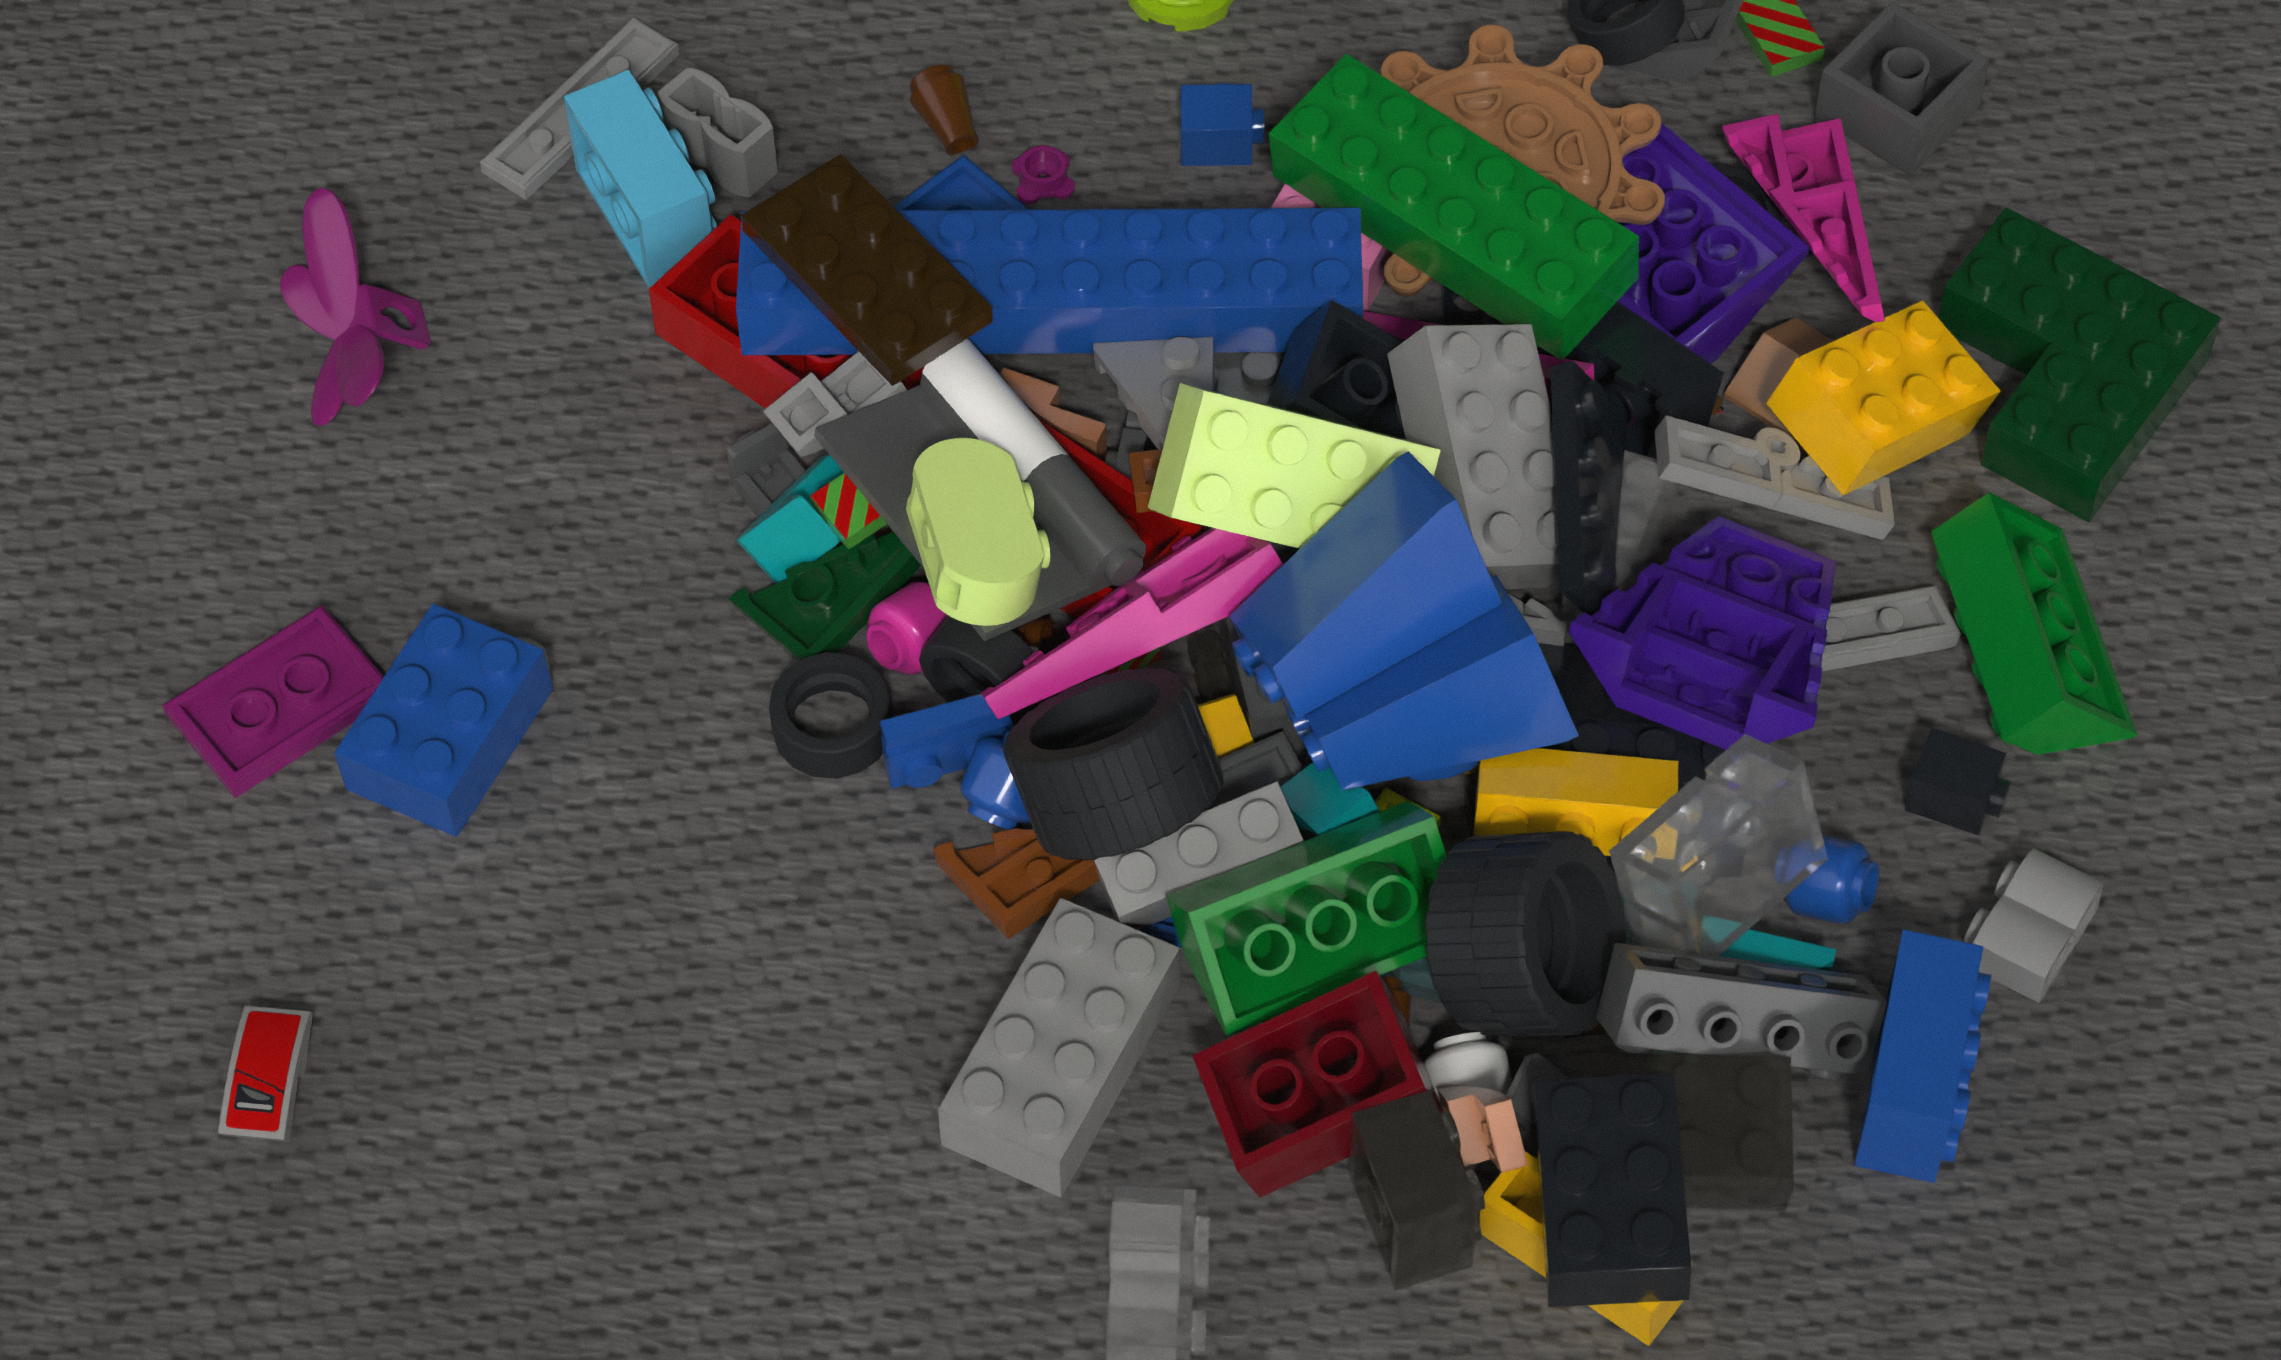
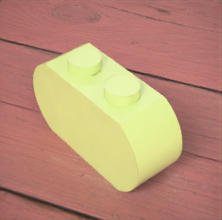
(976, 531)

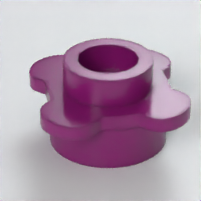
(1042, 161)

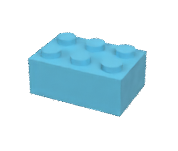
(639, 173)

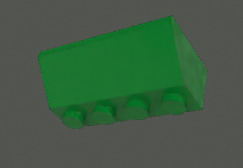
(2030, 629)
(1311, 916)

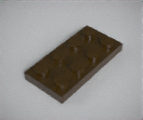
(867, 269)

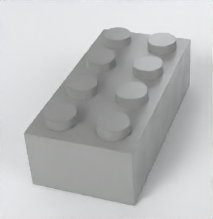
(1489, 413)
(1059, 1047)

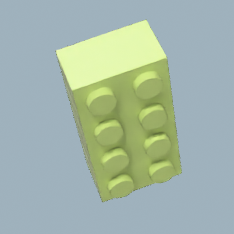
(1266, 466)

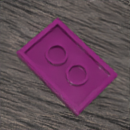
(275, 701)

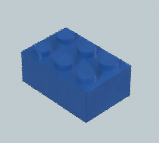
(444, 720)
(1924, 1057)

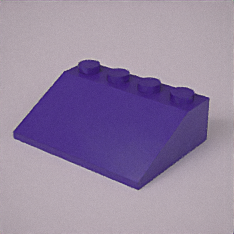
(1707, 254)

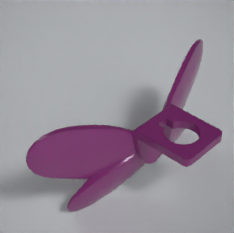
(336, 306)

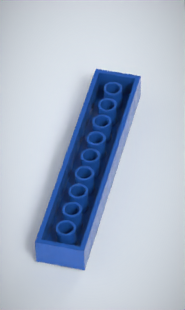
(1102, 278)

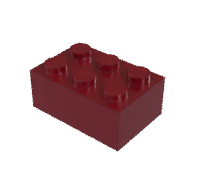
(1296, 1079)

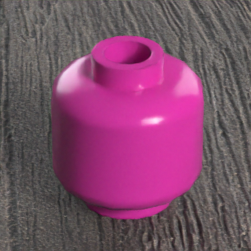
(902, 627)

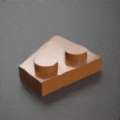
(1014, 878)

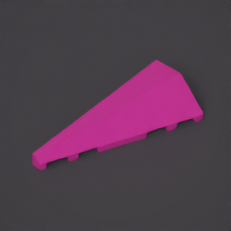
(1815, 190)
(1168, 601)

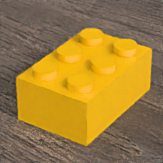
(1882, 397)

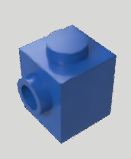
(1219, 124)

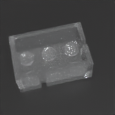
(1720, 851)

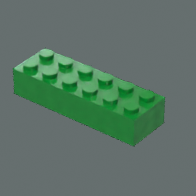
(1455, 205)

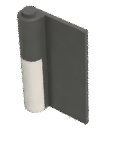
(969, 399)

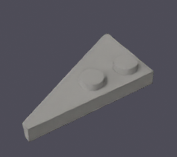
(1151, 373)

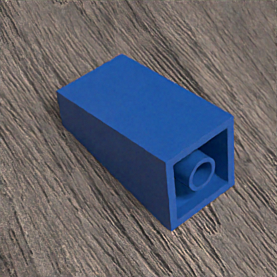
(1364, 592)
(1444, 706)

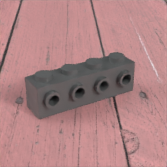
(1740, 1009)

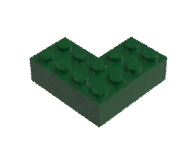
(2097, 351)

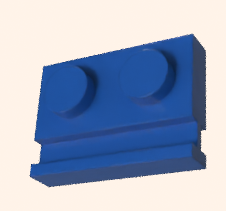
(937, 740)

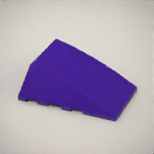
(1717, 637)

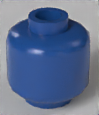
(991, 786)
(1839, 886)

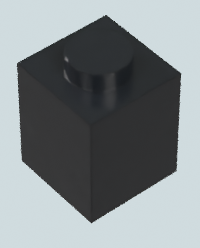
(1958, 782)

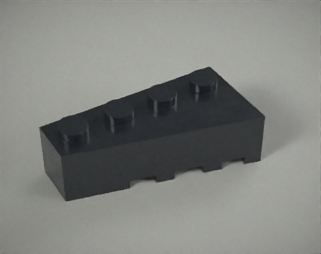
(1645, 375)

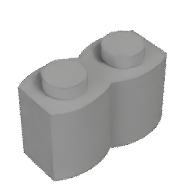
(720, 131)
(2034, 922)

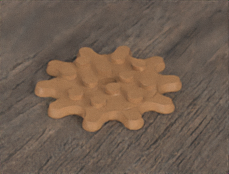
(1542, 121)

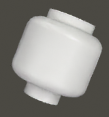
(1469, 1061)

